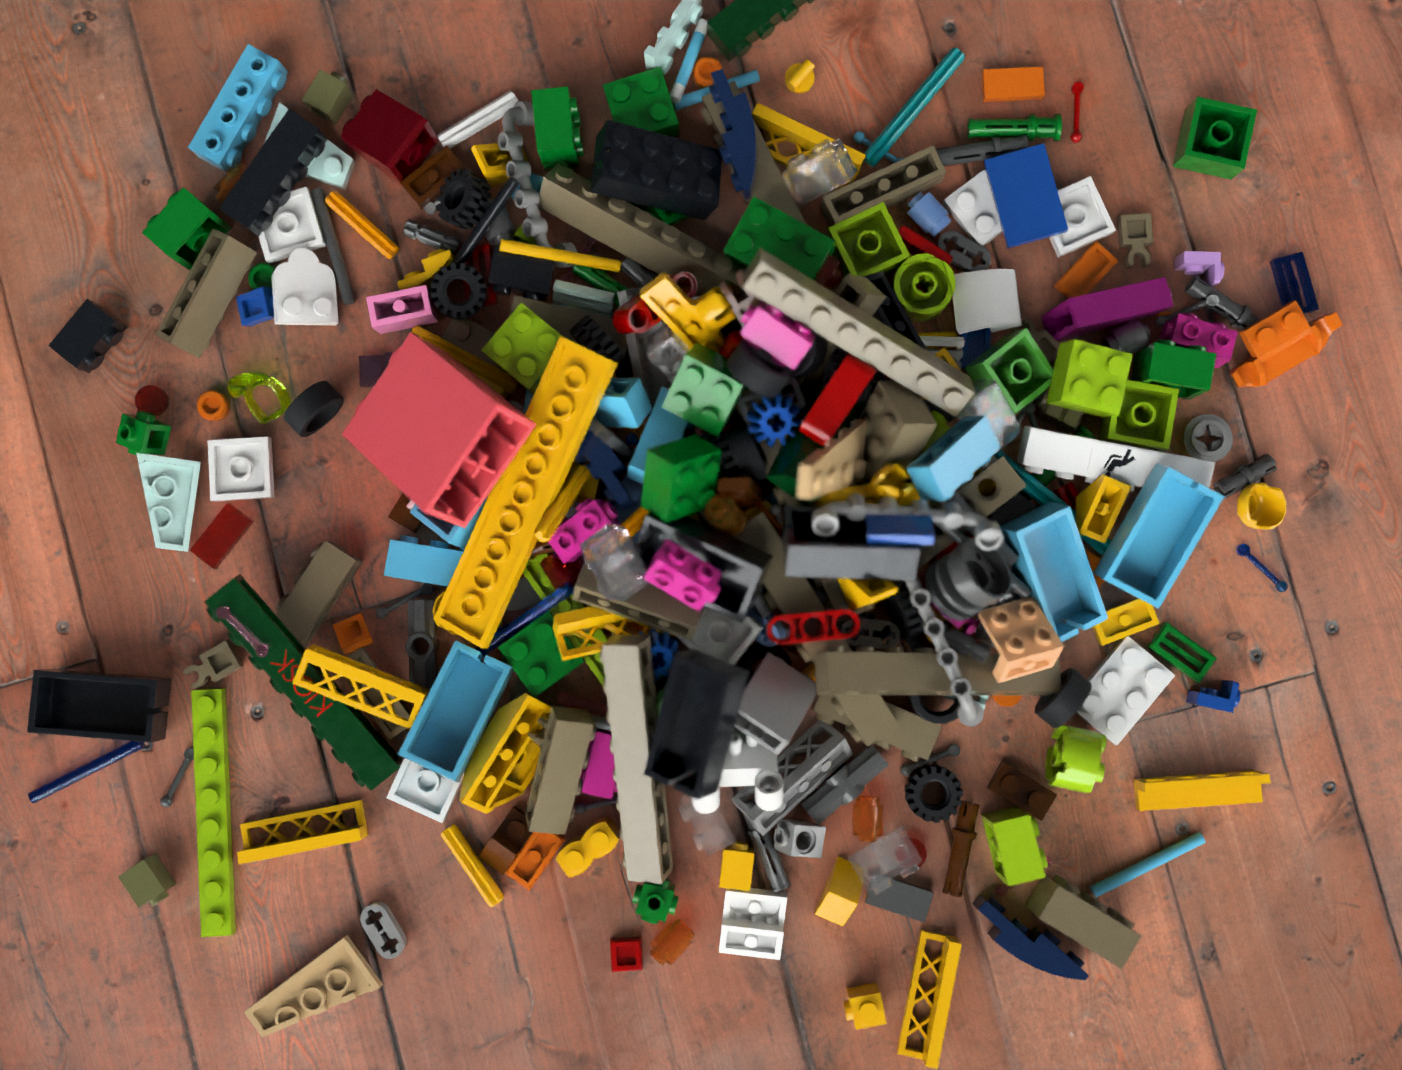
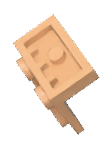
(1021, 637)

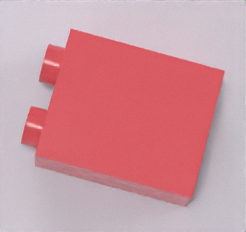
(437, 431)

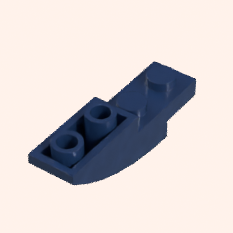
(740, 142)
(607, 465)
(1034, 948)

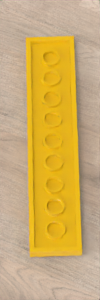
(525, 492)

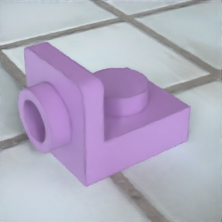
(1201, 262)

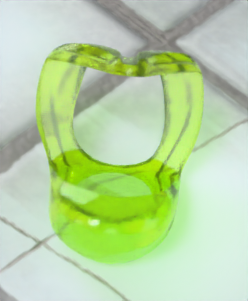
(244, 385)

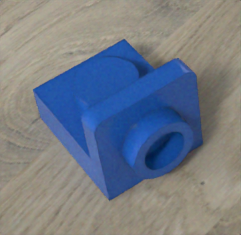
(256, 306)
(1224, 701)

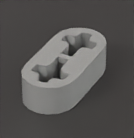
(377, 933)

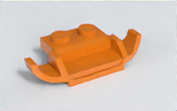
(1281, 343)

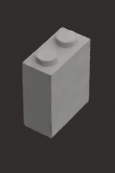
(774, 703)

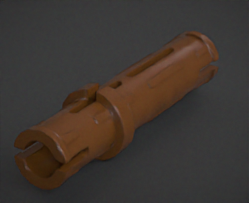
(961, 848)

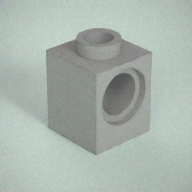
(809, 839)

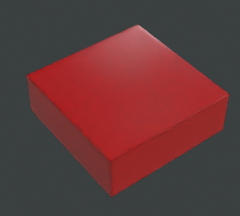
(626, 954)

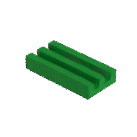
(1160, 637)

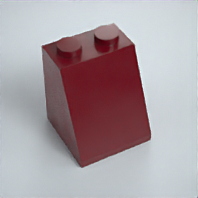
(389, 136)

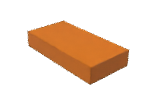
(1013, 84)
(1086, 272)

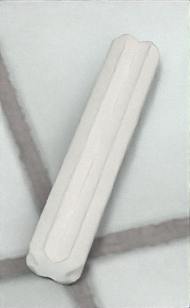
(477, 120)

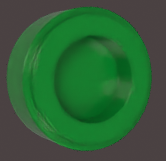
(261, 276)

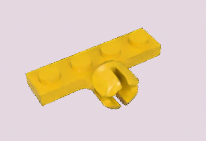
(689, 318)
(886, 482)

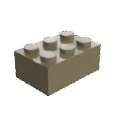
(895, 427)
(1084, 919)

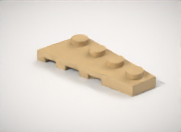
(836, 465)
(325, 982)

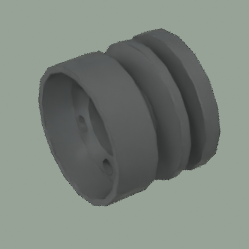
(968, 580)

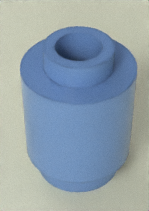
(928, 213)

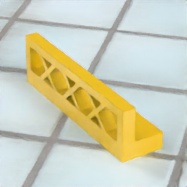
(797, 134)
(584, 620)
(363, 674)
(1199, 790)
(302, 843)
(941, 998)

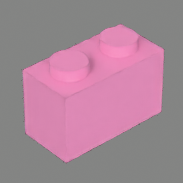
(402, 309)

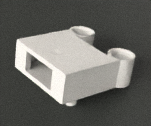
(747, 765)

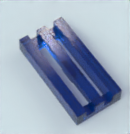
(1304, 277)

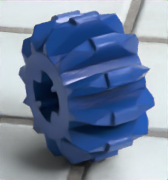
(761, 425)
(664, 649)

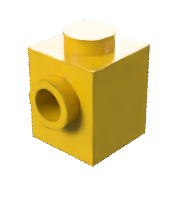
(864, 1006)

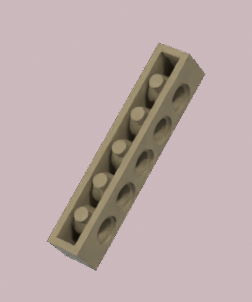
(1007, 484)

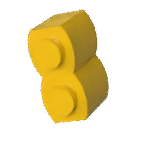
(581, 850)

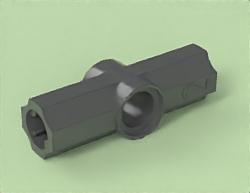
(421, 624)
(844, 784)

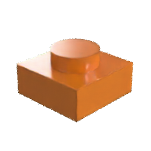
(352, 633)

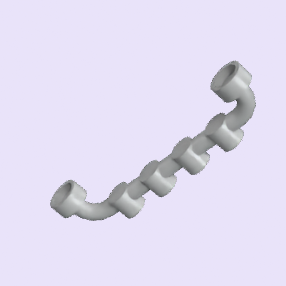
(520, 169)
(826, 523)
(968, 711)

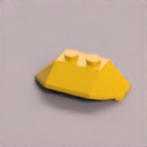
(505, 755)

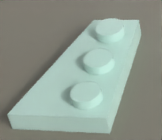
(675, 37)
(333, 164)
(170, 498)

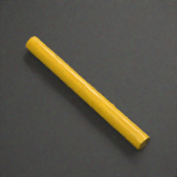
(559, 255)

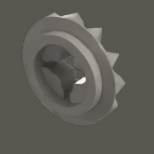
(1215, 427)

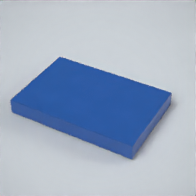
(1025, 195)

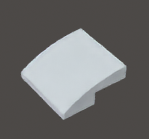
(986, 300)
(753, 923)

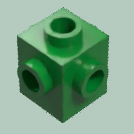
(143, 433)
(651, 912)

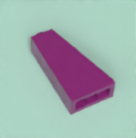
(1107, 309)

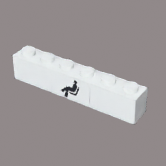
(1093, 457)

